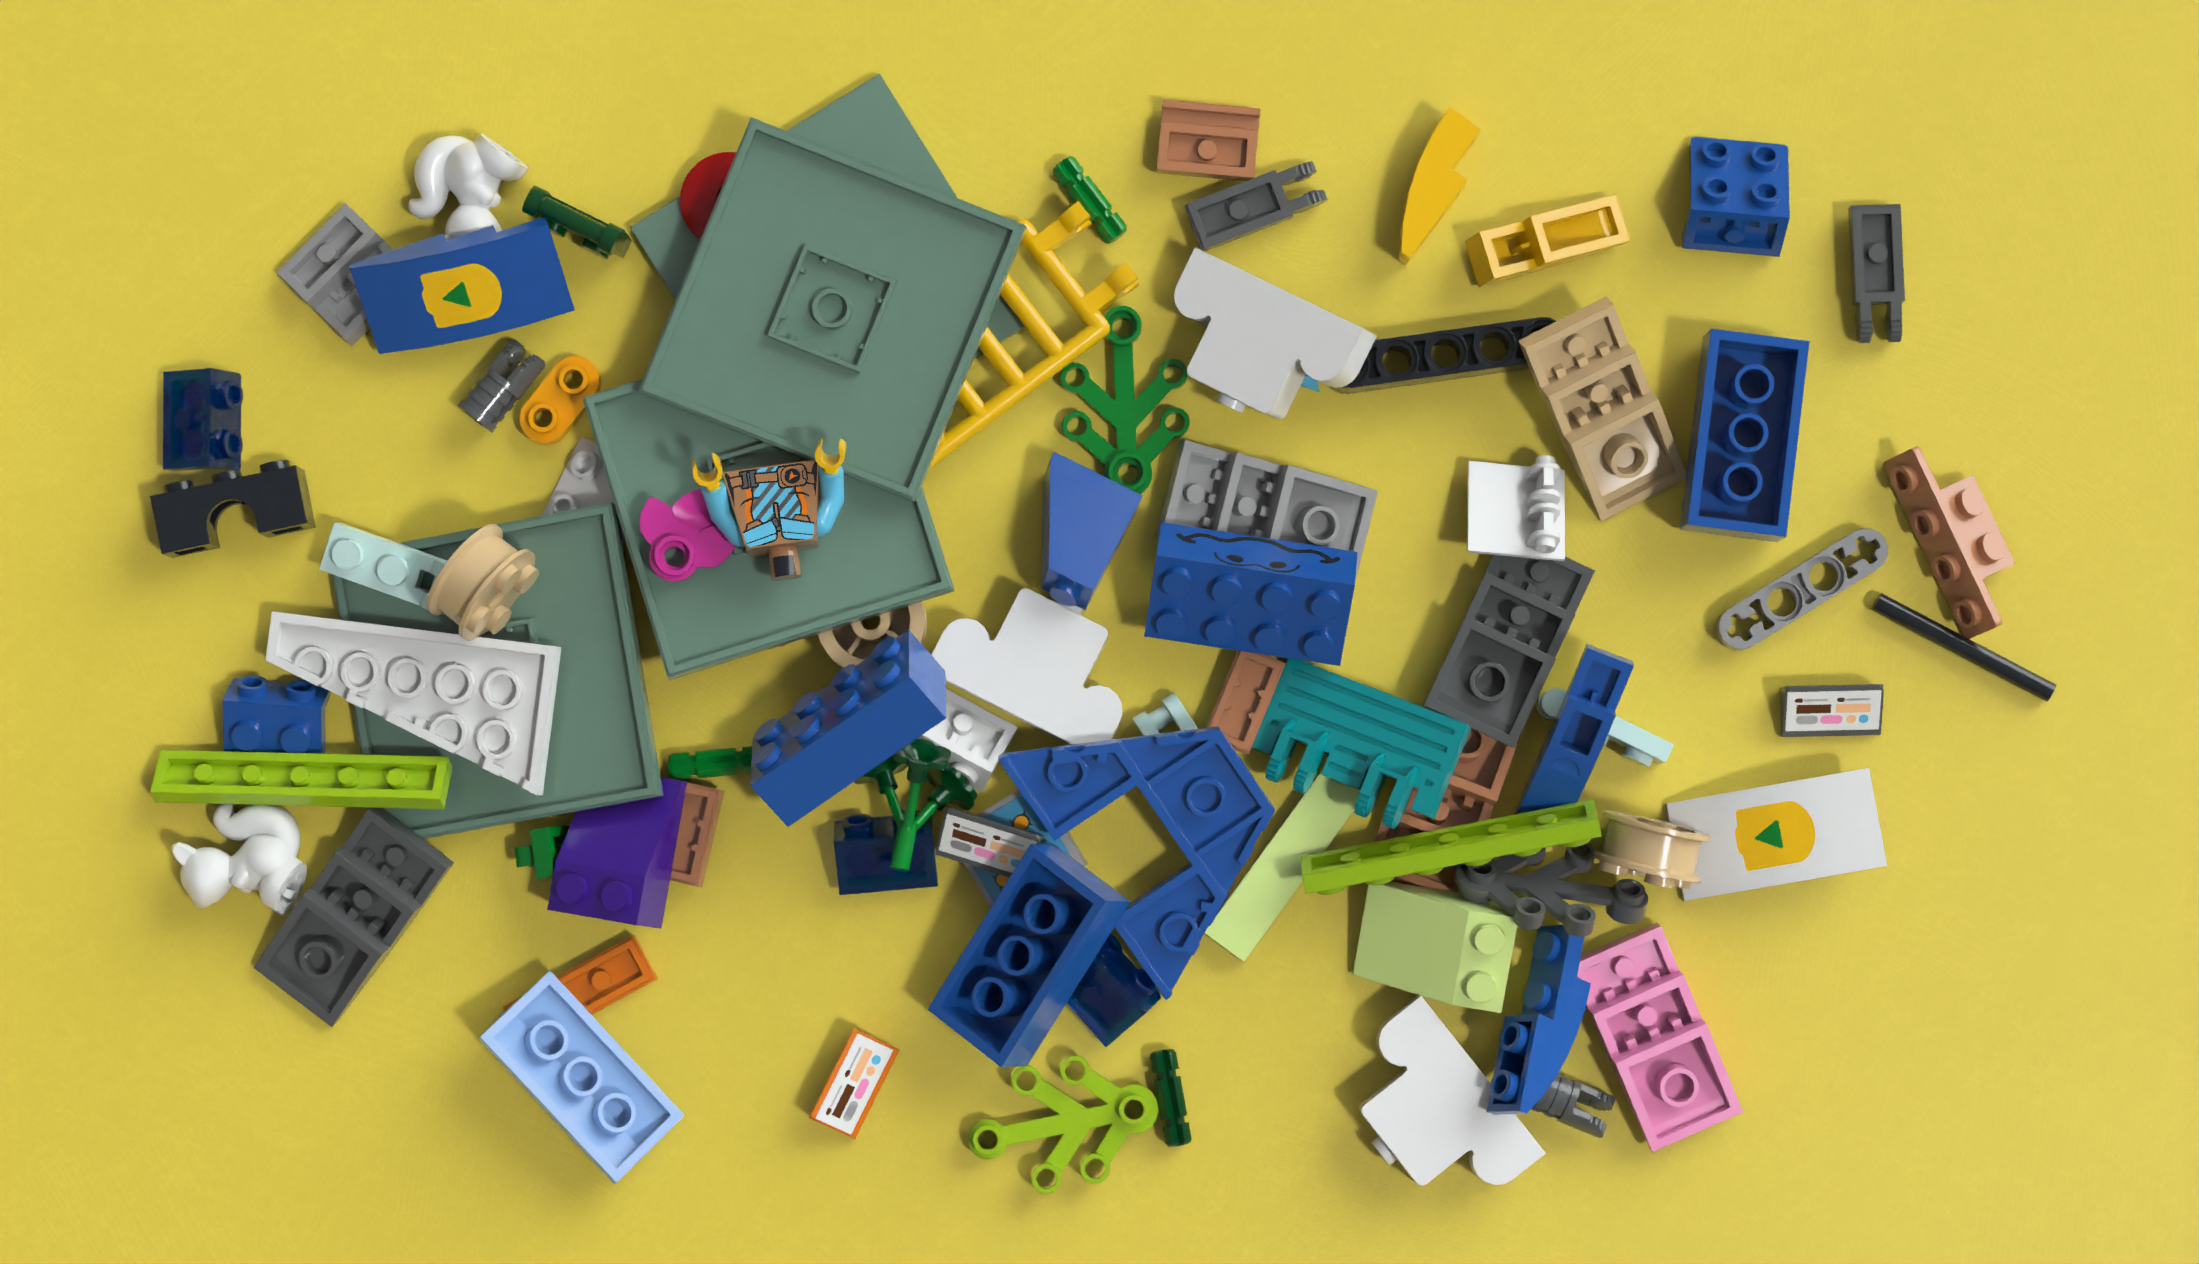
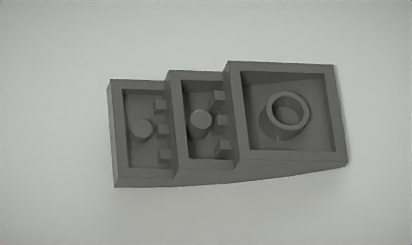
(1508, 643)
(353, 915)

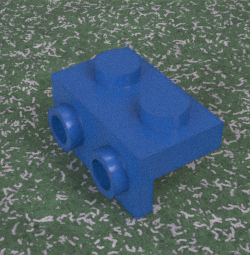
(274, 716)

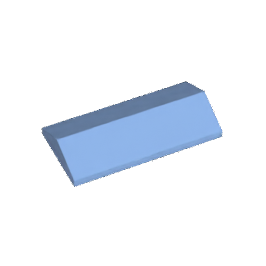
(581, 1076)

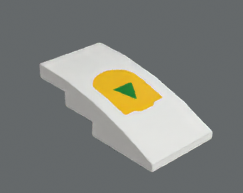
(1783, 833)

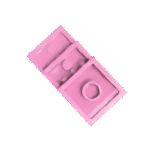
(1656, 1038)

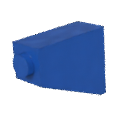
(1080, 529)

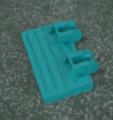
(1365, 737)

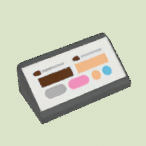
(1831, 710)
(983, 842)

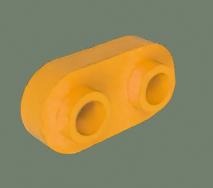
(561, 401)

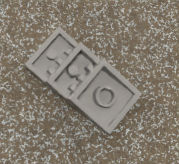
(1265, 500)

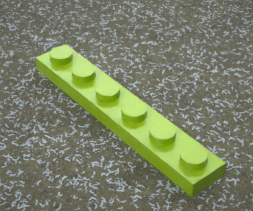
(302, 779)
(1435, 849)

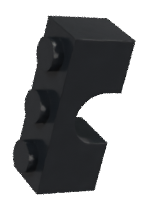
(189, 515)

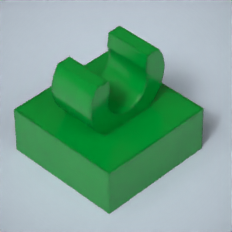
(543, 851)

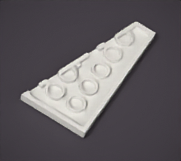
(466, 696)

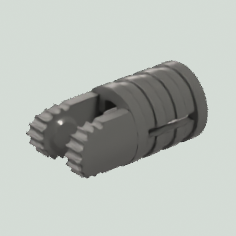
(501, 385)
(1560, 1104)

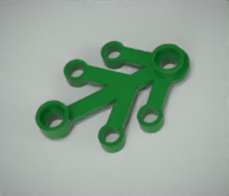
(1125, 411)

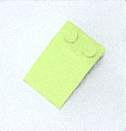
(1436, 945)

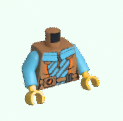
(776, 506)

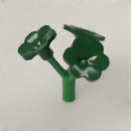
(948, 784)

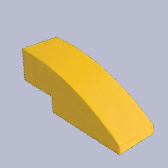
(1435, 181)
(1546, 240)

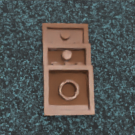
(1467, 800)

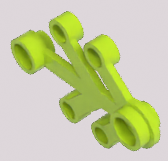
(1072, 1121)

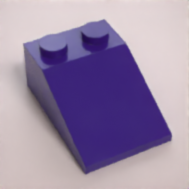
(620, 860)

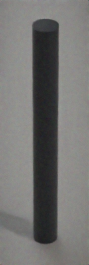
(1963, 647)

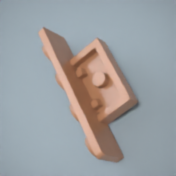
(1955, 537)

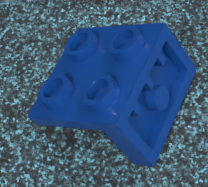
(1737, 197)

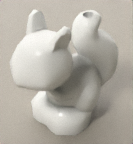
(470, 173)
(262, 864)

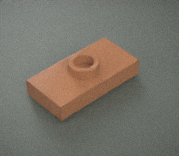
(1246, 698)
(696, 834)

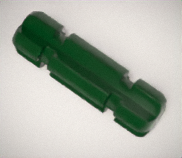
(1170, 1097)

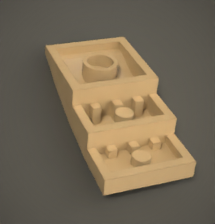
(1603, 408)

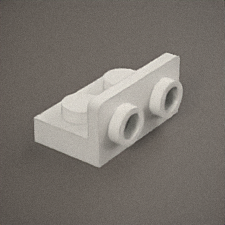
(972, 737)

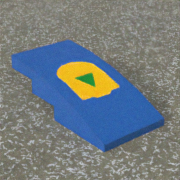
(461, 287)

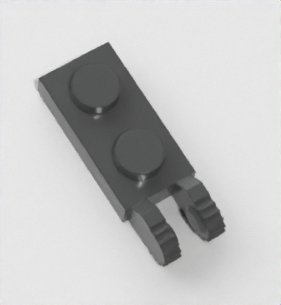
(1250, 206)
(1877, 267)

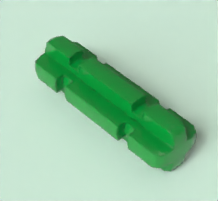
(1084, 190)
(710, 763)

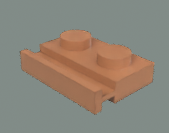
(1208, 140)

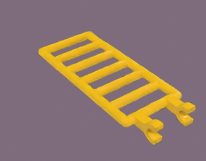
(1059, 355)

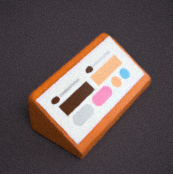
(854, 1083)

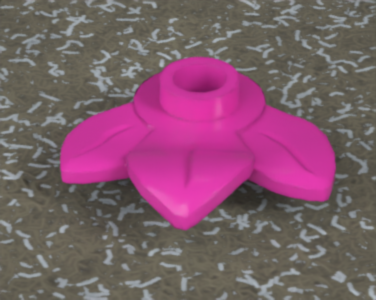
(685, 528)

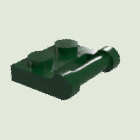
(561, 217)

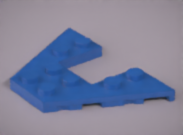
(1200, 797)

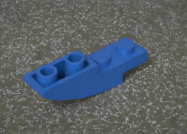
(1577, 731)
(1540, 1038)

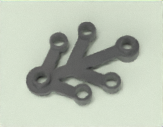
(1546, 890)

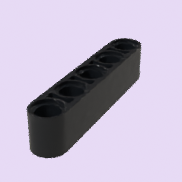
(1465, 343)

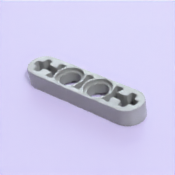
(1800, 587)

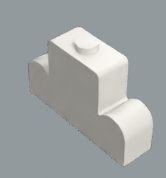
(1263, 337)
(1035, 668)
(1440, 1105)

